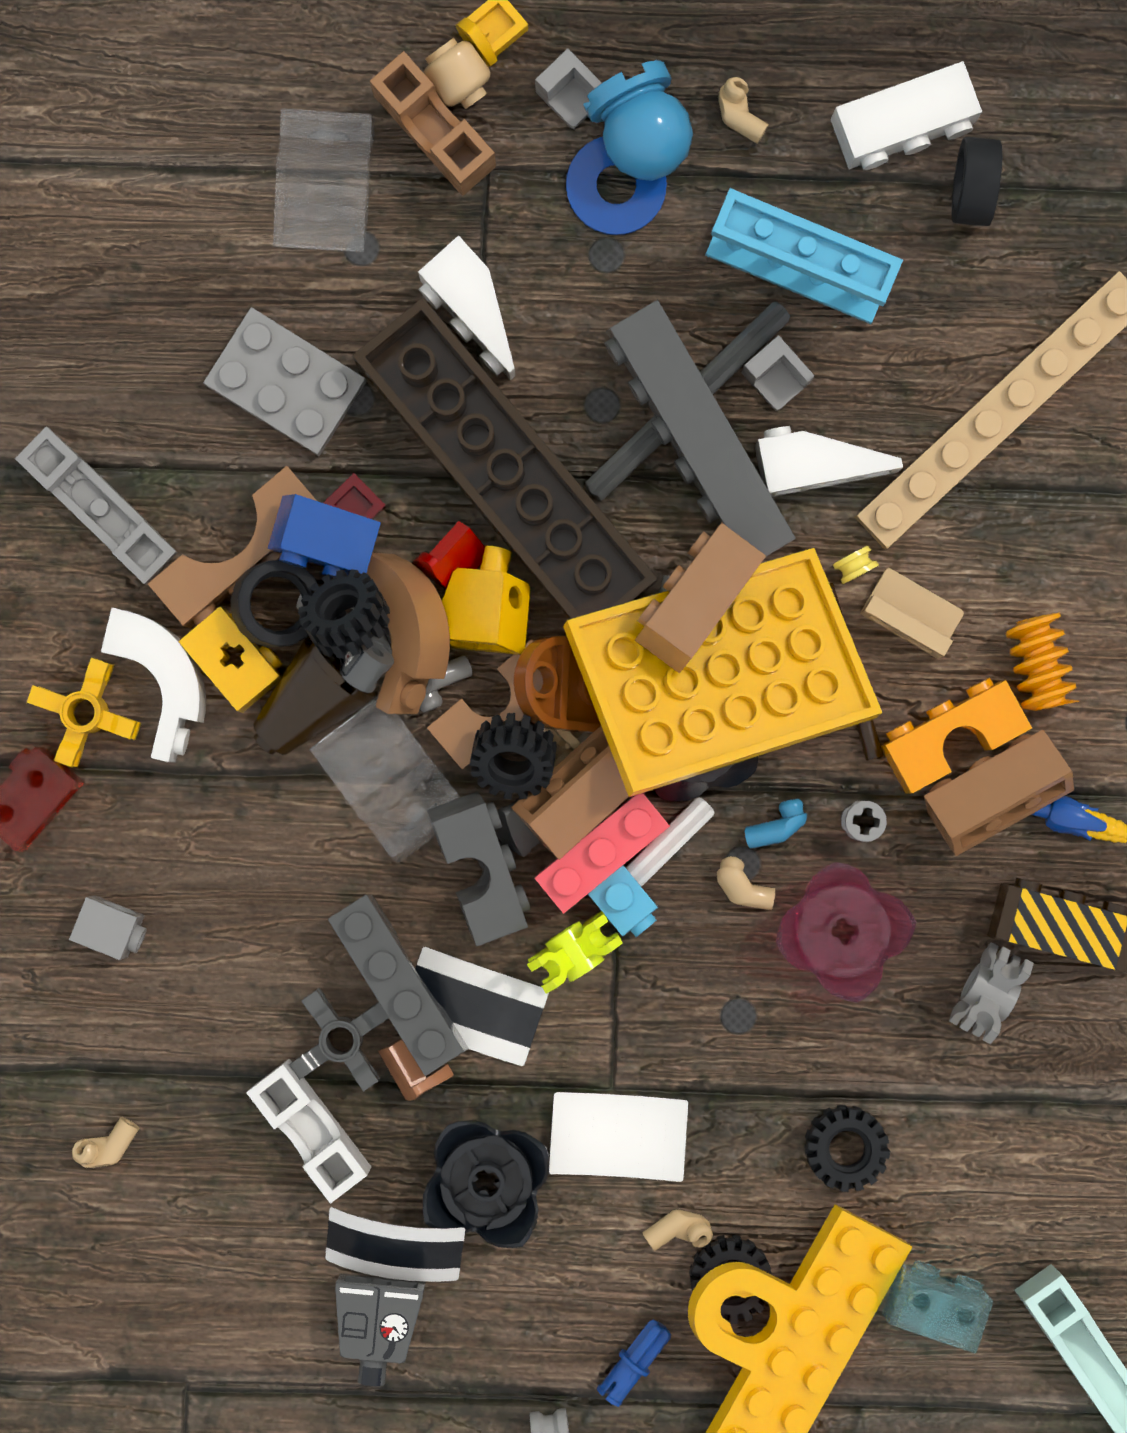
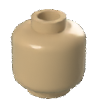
(457, 73)

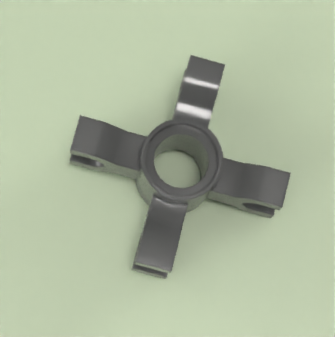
(354, 1058)

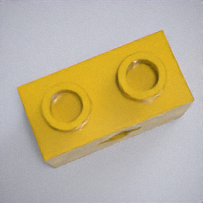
(239, 685)

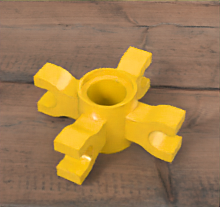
(93, 687)

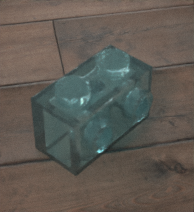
(938, 1306)

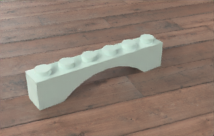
(1078, 1343)

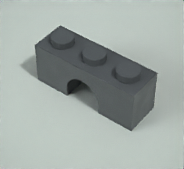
(468, 831)

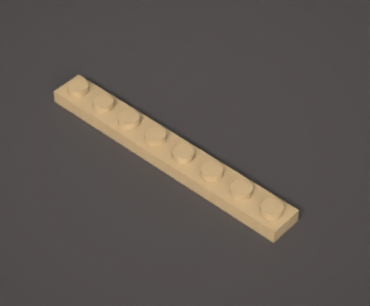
(997, 414)

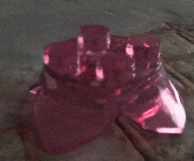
(880, 931)

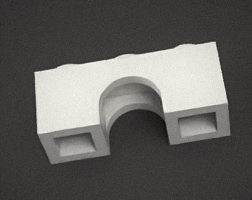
(324, 1146)

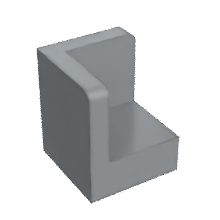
(566, 88)
(777, 373)

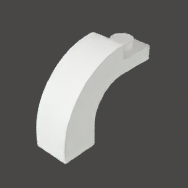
(174, 669)

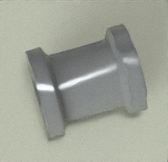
(873, 811)

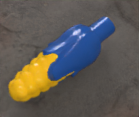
(1081, 820)

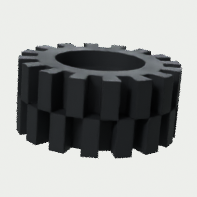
(351, 630)
(518, 738)
(856, 1174)
(725, 1251)

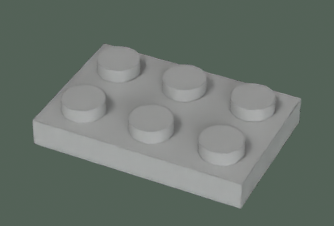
(285, 381)

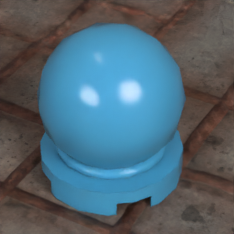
(644, 127)

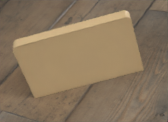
(912, 613)

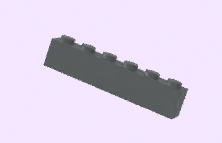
(696, 428)

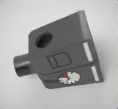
(376, 1322)

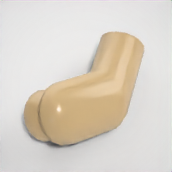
(738, 887)

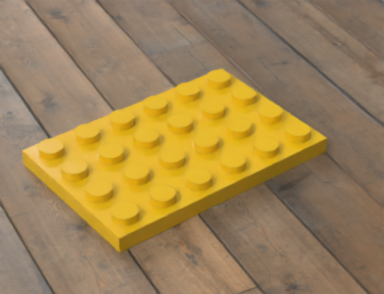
(760, 681)

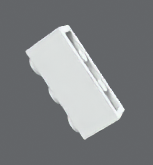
(906, 117)

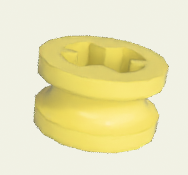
(855, 564)

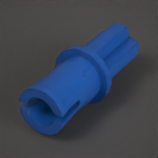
(634, 1362)

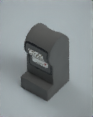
(367, 667)

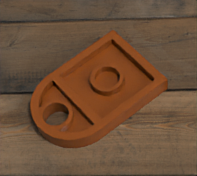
(564, 697)

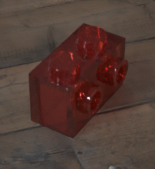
(34, 796)

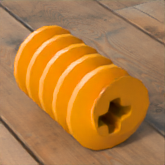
(1041, 663)

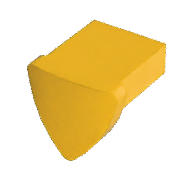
(492, 28)

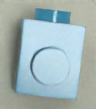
(624, 902)

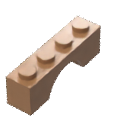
(196, 588)

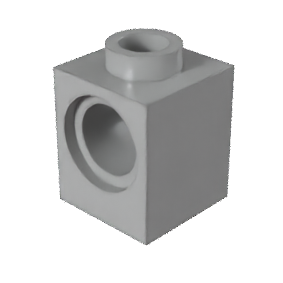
(108, 928)

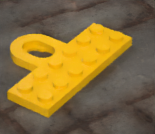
(810, 1324)

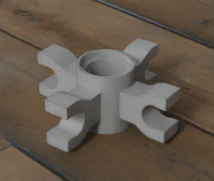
(991, 992)

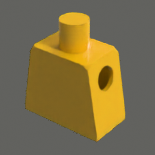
(488, 606)

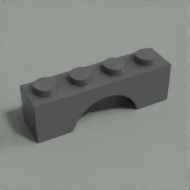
(397, 985)

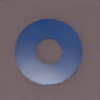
(594, 210)

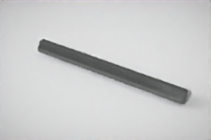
(714, 375)

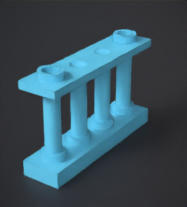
(802, 256)

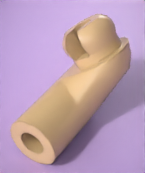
(735, 110)
(105, 1150)
(679, 1225)

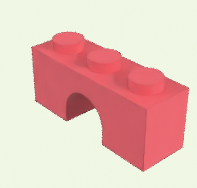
(602, 852)

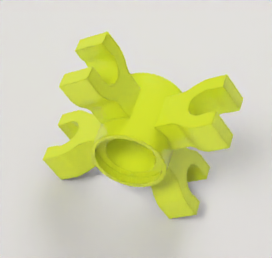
(574, 951)

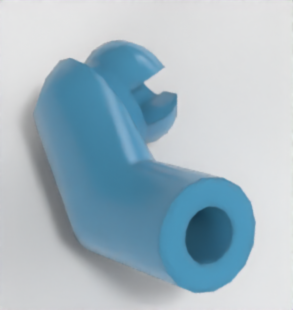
(779, 830)

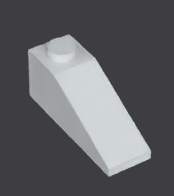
(810, 461)

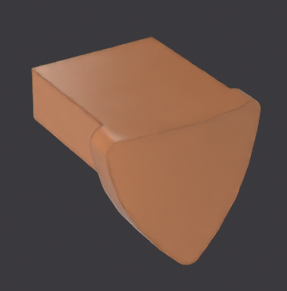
(408, 1073)

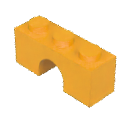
(918, 751)

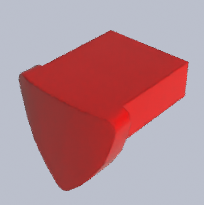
(456, 550)

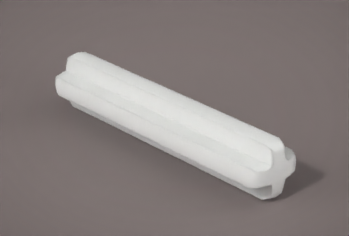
(671, 840)

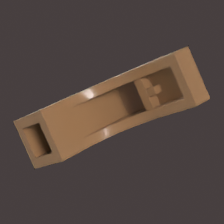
(416, 630)

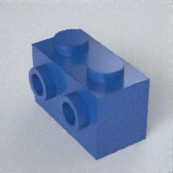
(322, 536)

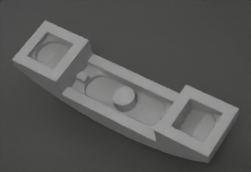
(96, 505)

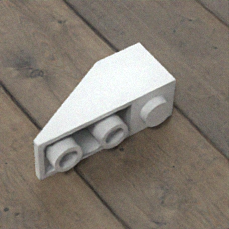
(465, 289)

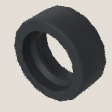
(977, 181)
(242, 608)

